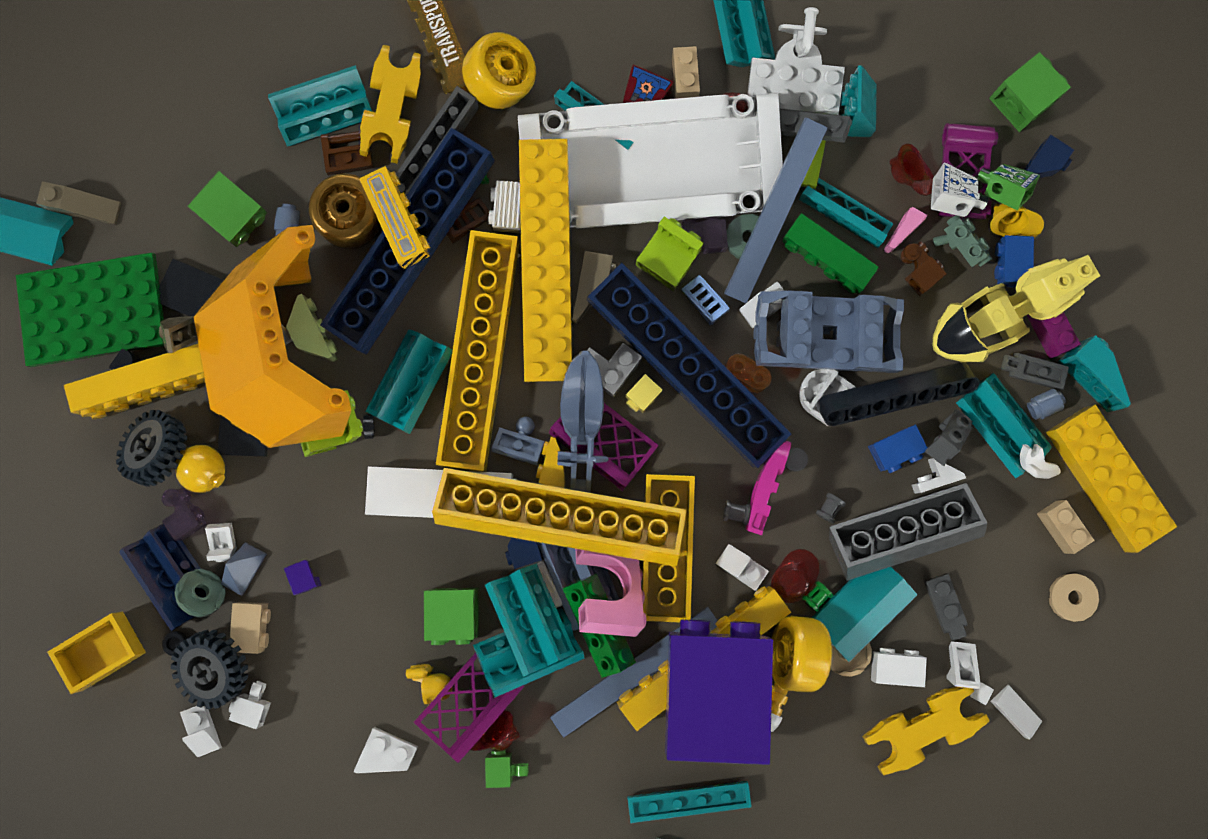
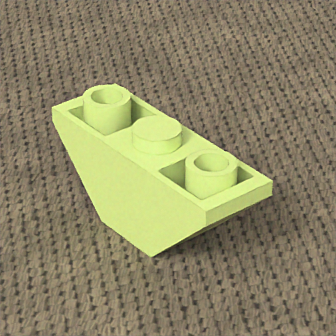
(307, 332)

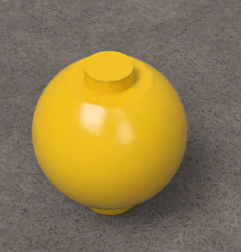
(200, 469)

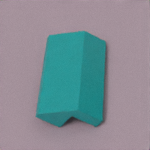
(744, 31)
(320, 105)
(32, 231)
(409, 381)
(1002, 422)
(864, 609)
(530, 619)
(502, 667)

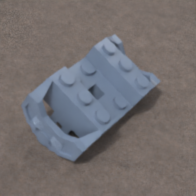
(855, 328)

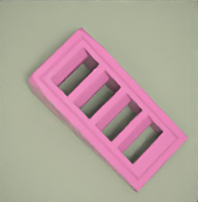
(907, 225)

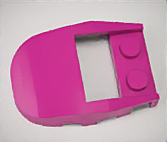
(765, 486)

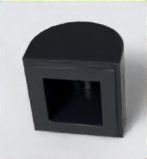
(124, 358)

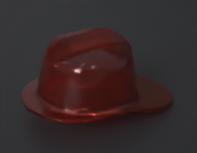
(911, 170)
(795, 575)
(499, 734)

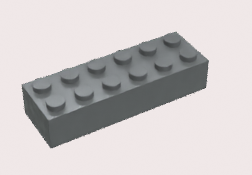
(907, 531)

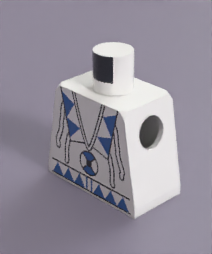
(956, 192)

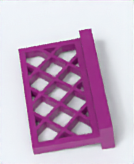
(609, 469)
(478, 725)

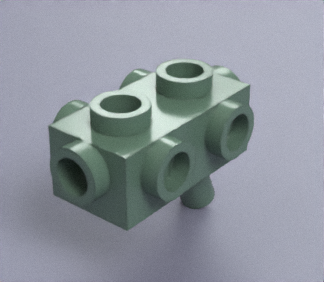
(962, 236)

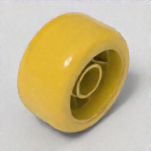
(499, 70)
(801, 654)

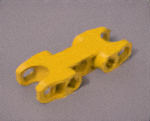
(386, 121)
(912, 735)

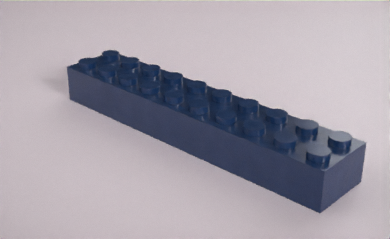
(380, 281)
(688, 366)

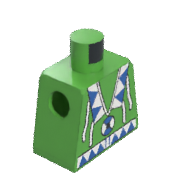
(1009, 185)

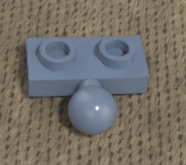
(519, 444)

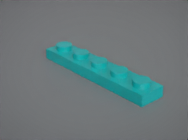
(689, 801)

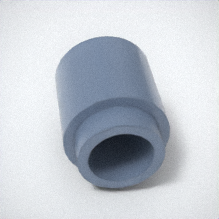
(286, 217)
(1046, 404)

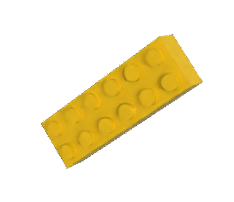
(136, 383)
(1111, 479)
(667, 586)

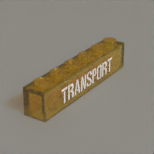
(441, 41)

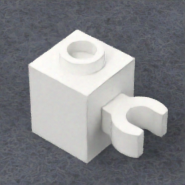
(250, 709)

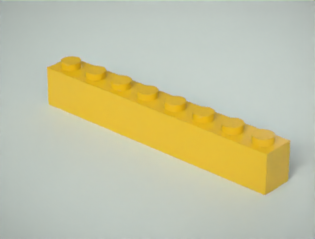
(650, 696)

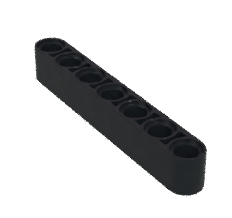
(897, 394)

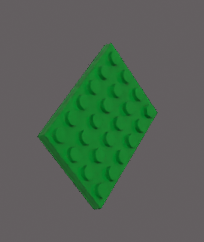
(90, 309)

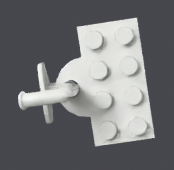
(799, 73)

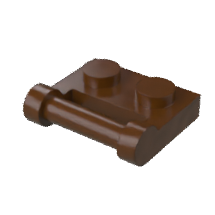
(344, 158)

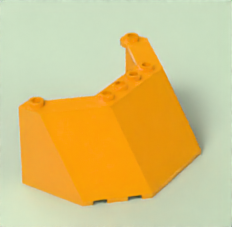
(247, 354)

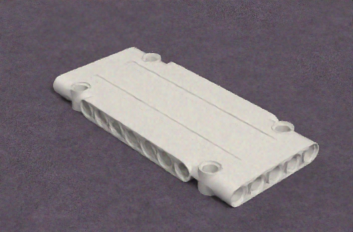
(684, 162)

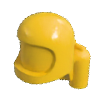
(430, 683)

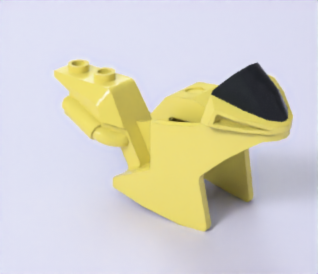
(1040, 292)

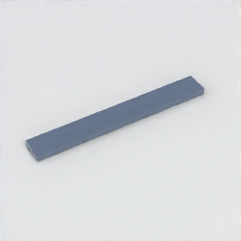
(775, 209)
(611, 687)

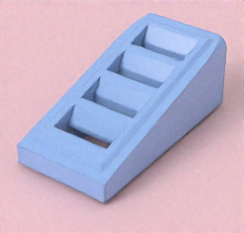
(710, 318)

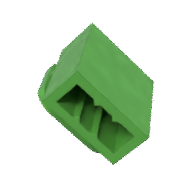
(228, 209)

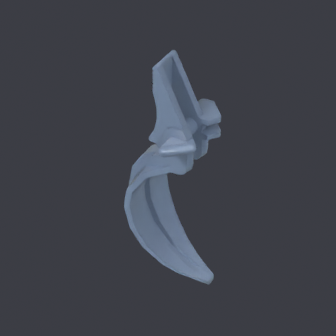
(582, 416)

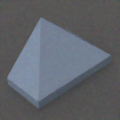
(242, 568)

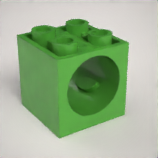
(1029, 91)
(451, 615)

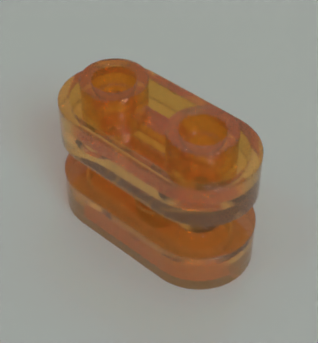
(751, 376)

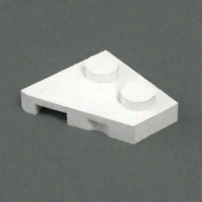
(385, 753)

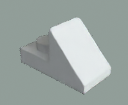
(749, 308)
(942, 476)
(742, 567)
(964, 665)
(201, 731)

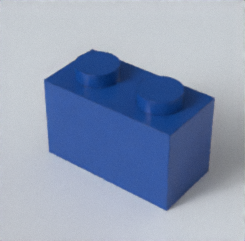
(1014, 258)
(898, 448)

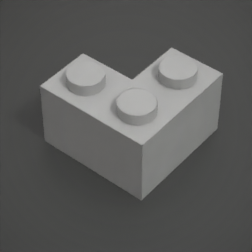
(617, 369)

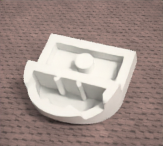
(818, 384)

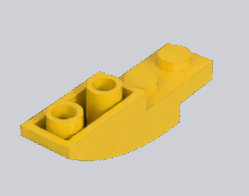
(550, 472)

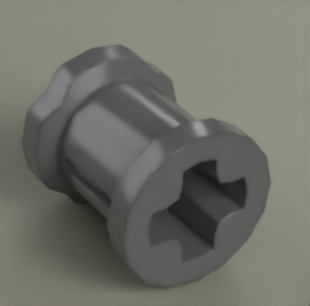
(830, 508)
(736, 512)

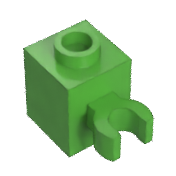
(500, 769)

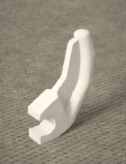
(1033, 462)

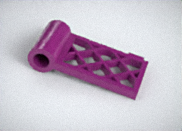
(969, 140)

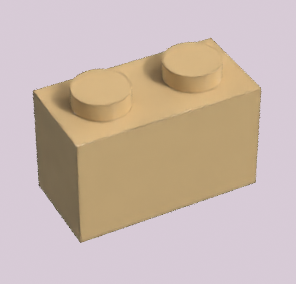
(685, 72)
(1065, 527)
(249, 626)

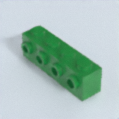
(829, 254)
(608, 651)

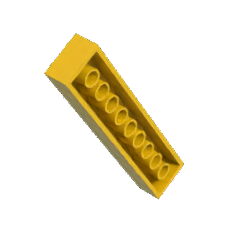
(545, 258)
(478, 351)
(559, 516)

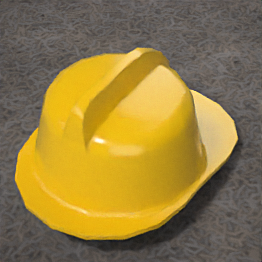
(1016, 222)

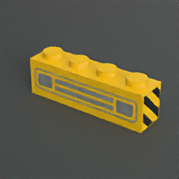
(394, 217)

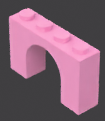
(616, 617)

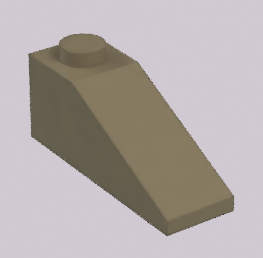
(78, 203)
(594, 271)
(177, 332)

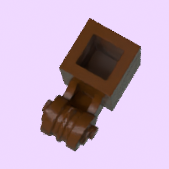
(926, 270)

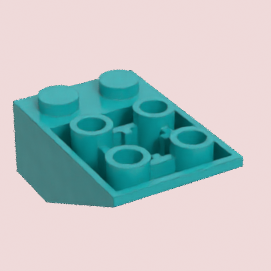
(860, 103)

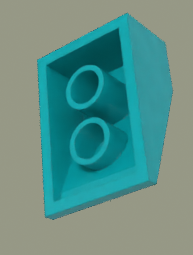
(1097, 372)

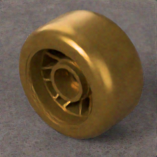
(348, 228)

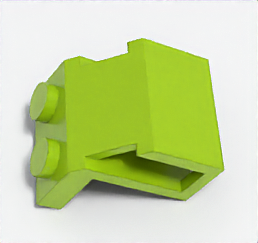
(669, 253)
(351, 433)

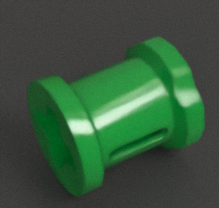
(817, 596)

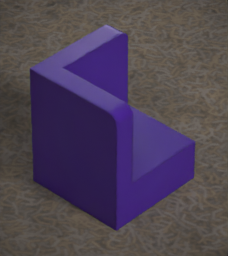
(301, 577)

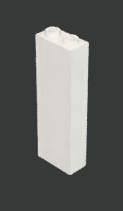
(406, 490)

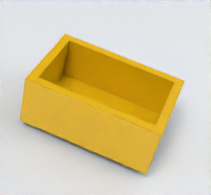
(96, 652)

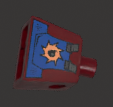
(646, 86)

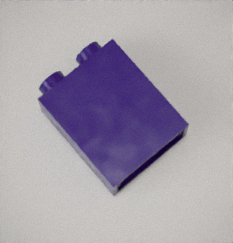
(719, 694)

